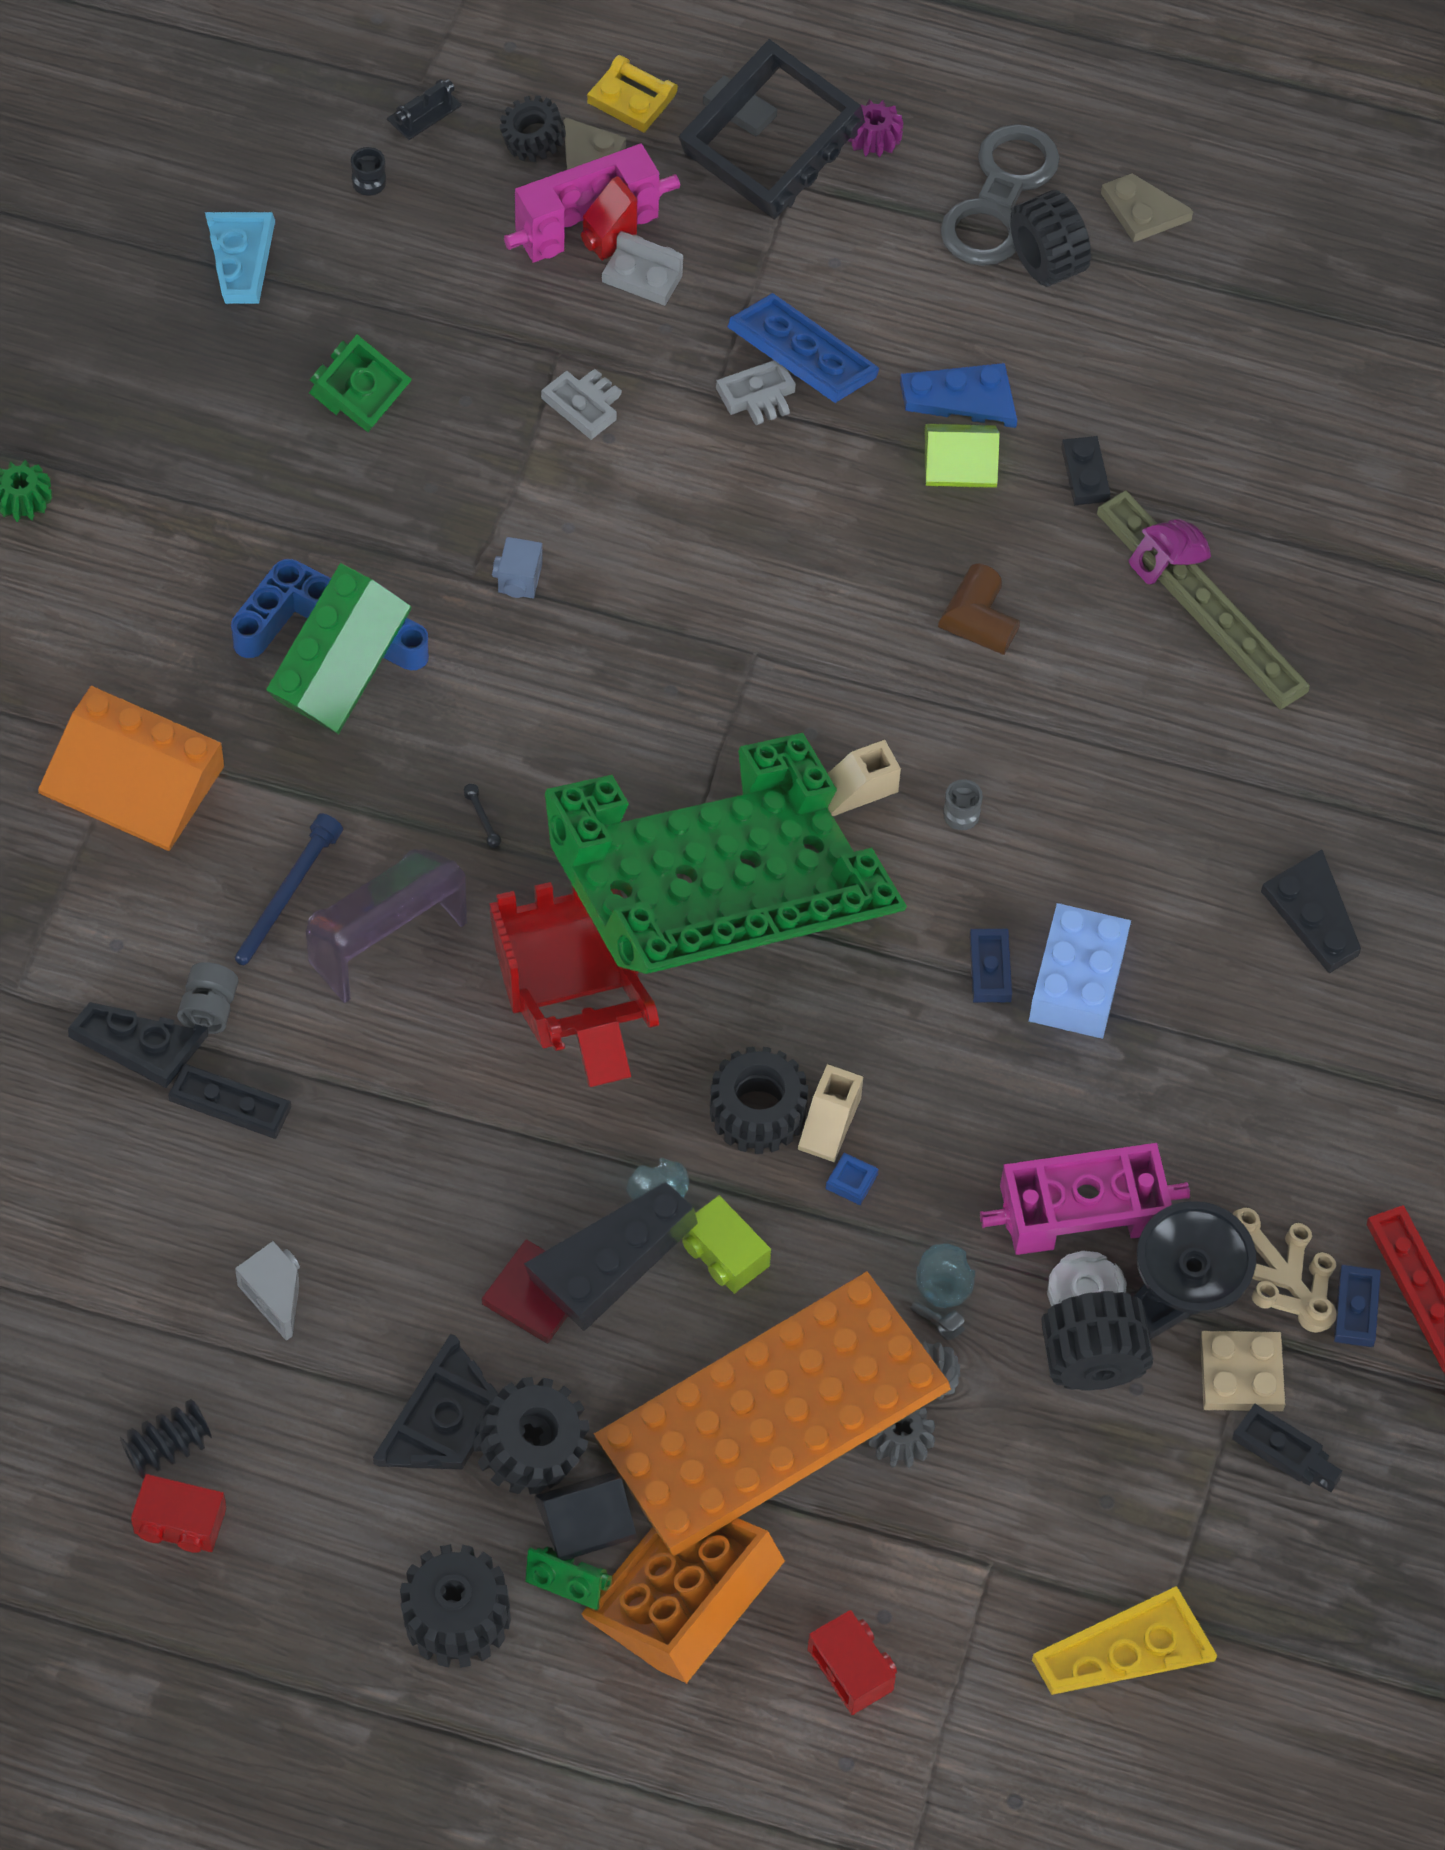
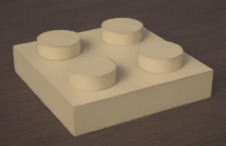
(1242, 1370)

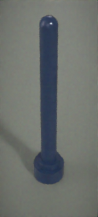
(324, 831)

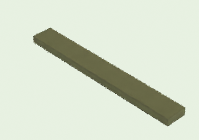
(1210, 608)

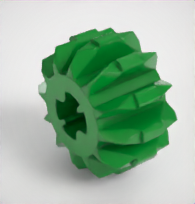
(24, 490)

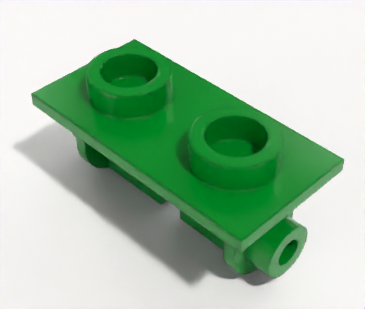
(565, 1579)

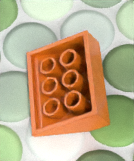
(131, 768)
(685, 1604)

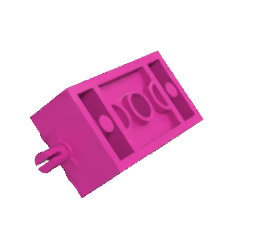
(558, 200)
(1045, 1202)

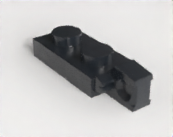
(1286, 1448)

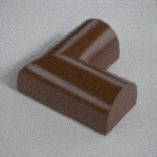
(971, 614)

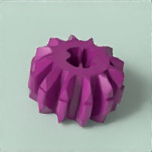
(880, 131)

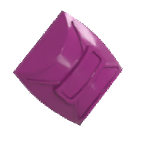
(1176, 543)

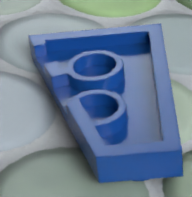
(966, 391)

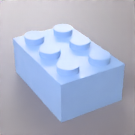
(1079, 970)

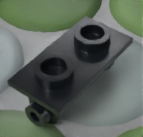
(425, 109)

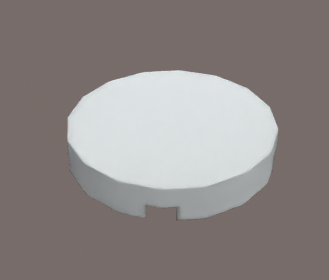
(1083, 1274)

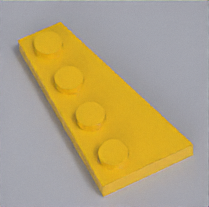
(1131, 1644)

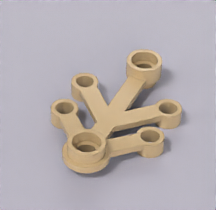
(1313, 1307)

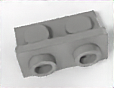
(644, 268)

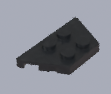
(440, 1415)

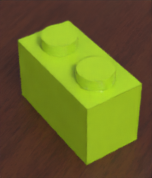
(727, 1245)

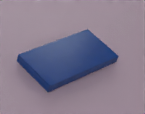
(803, 347)

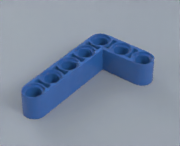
(301, 598)

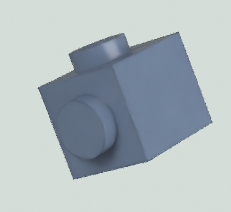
(518, 567)

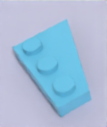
(241, 252)

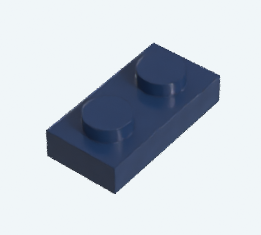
(990, 965)
(1357, 1306)

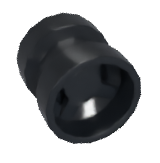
(368, 171)

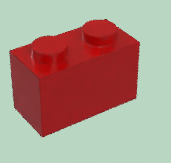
(178, 1514)
(852, 1661)

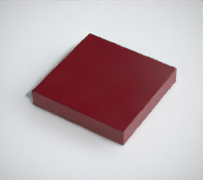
(521, 1300)

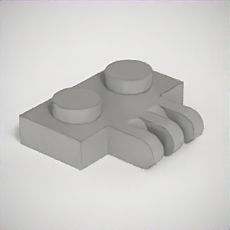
(757, 390)
(583, 401)

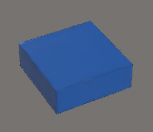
(852, 1178)

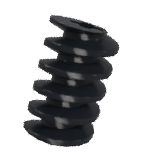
(166, 1438)

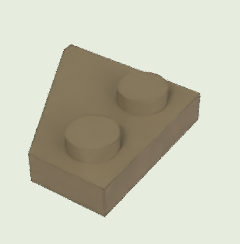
(589, 143)
(1143, 208)

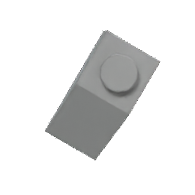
(272, 1285)

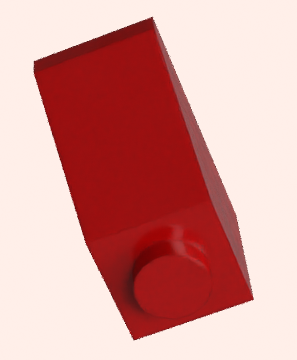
(608, 215)

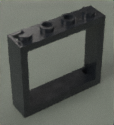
(734, 97)

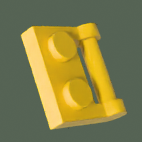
(628, 102)

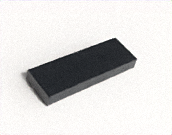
(229, 1101)

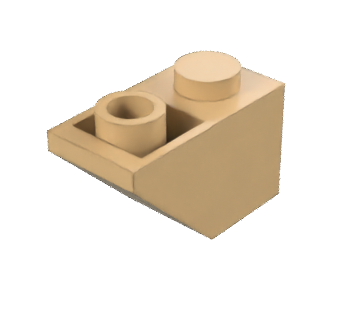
(864, 777)
(831, 1112)

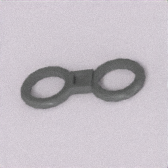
(999, 192)

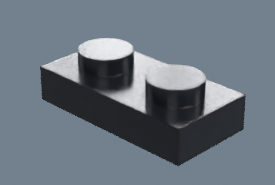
(1085, 470)

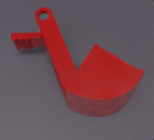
(557, 955)

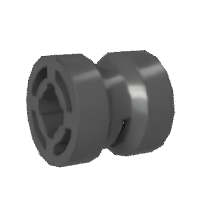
(962, 804)

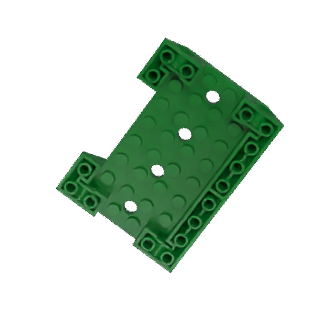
(728, 901)

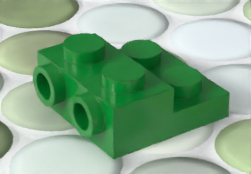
(358, 383)

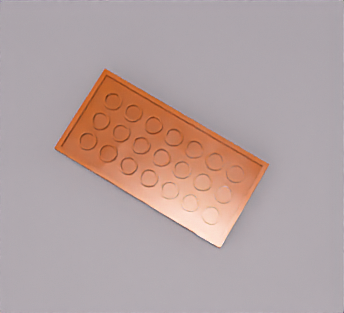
(771, 1413)

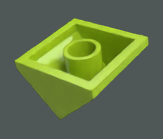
(961, 455)

